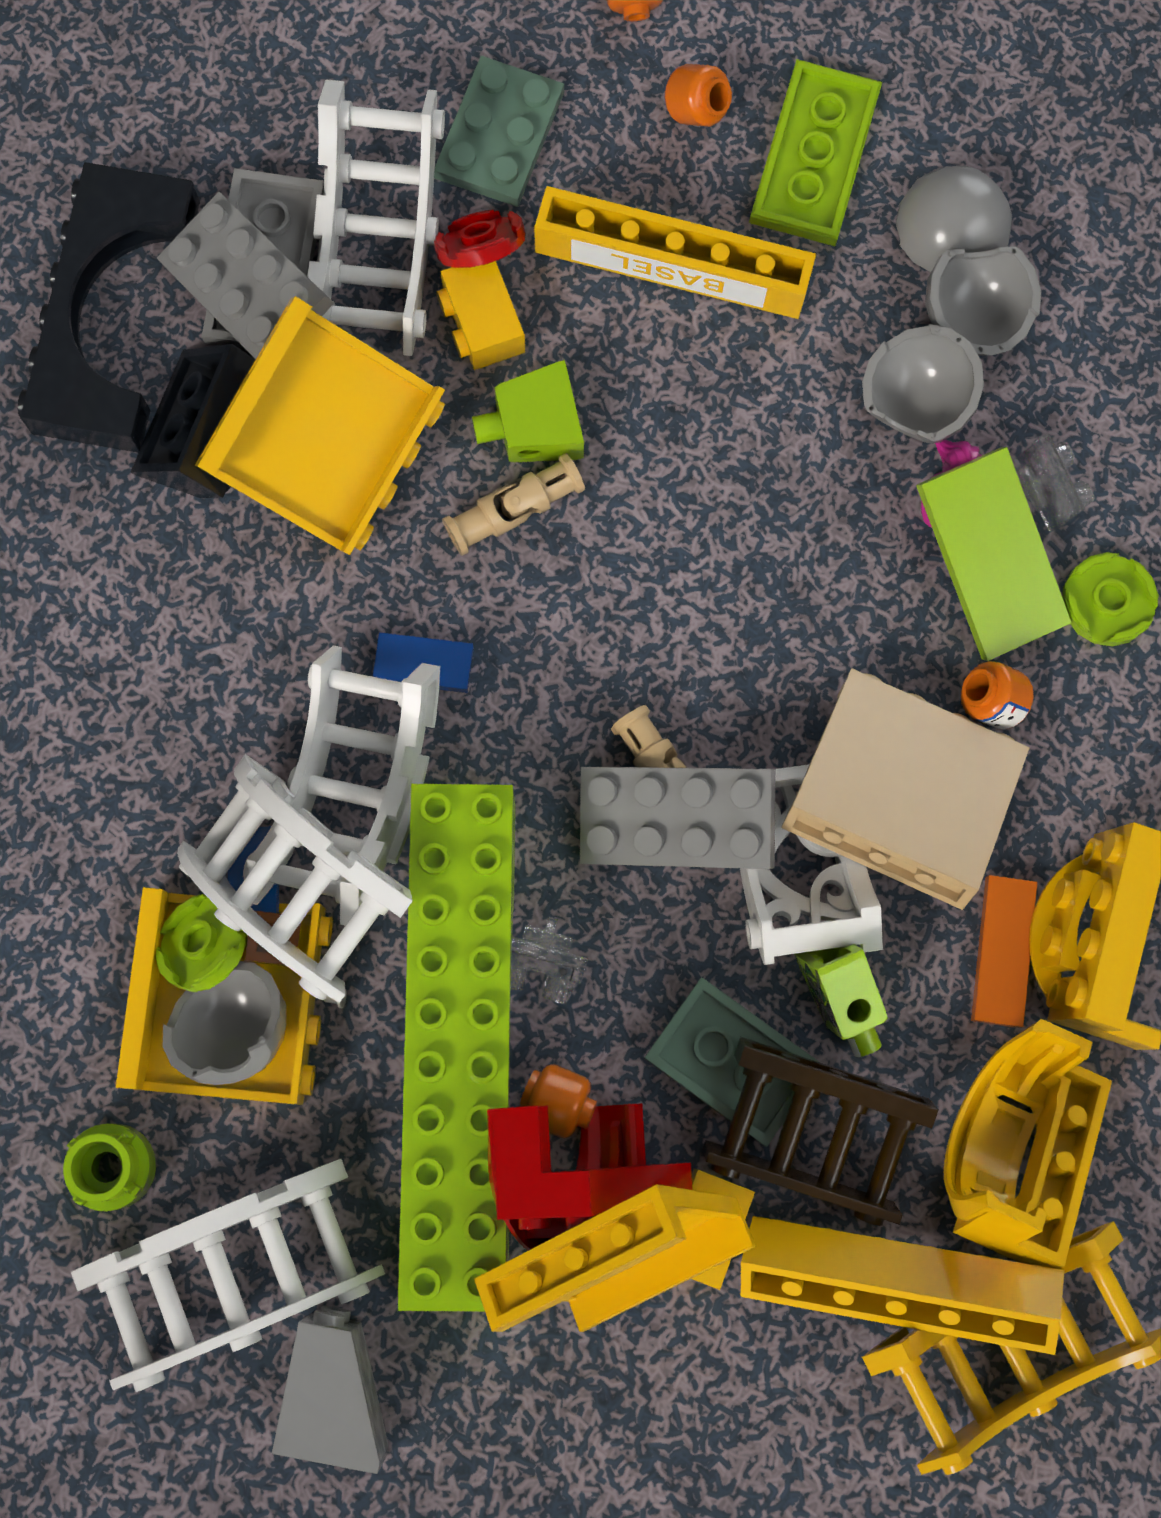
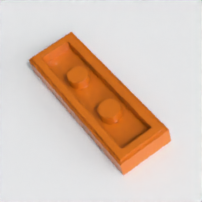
(1004, 952)

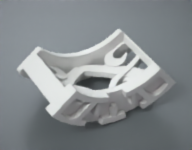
(849, 917)

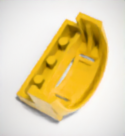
(1122, 879)
(992, 1136)

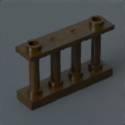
(808, 1082)

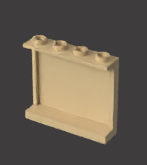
(907, 789)

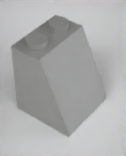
(331, 1396)

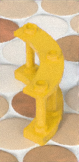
(953, 1452)

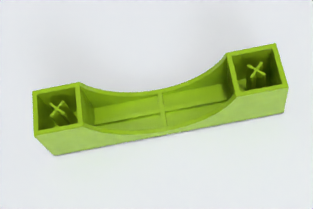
(455, 1040)

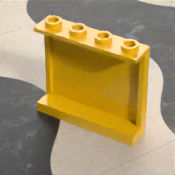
(321, 428)
(152, 1000)
(618, 1258)

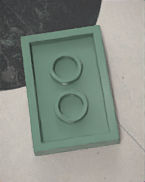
(499, 131)
(700, 1052)

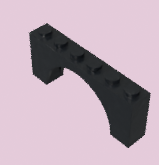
(109, 217)

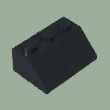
(188, 416)

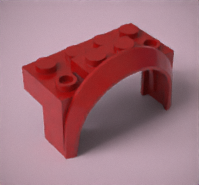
(608, 1169)

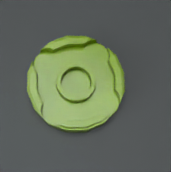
(1098, 611)
(198, 947)

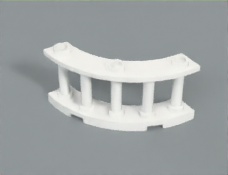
(332, 220)
(418, 703)
(263, 797)
(206, 1235)

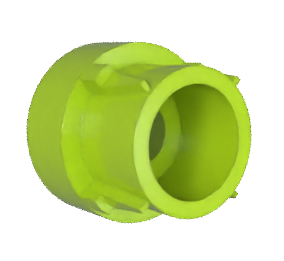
(83, 1160)

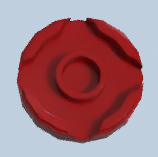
(480, 239)

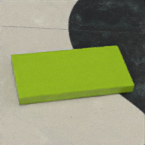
(815, 152)
(994, 553)

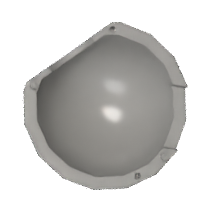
(952, 211)
(984, 297)
(924, 383)
(228, 1029)

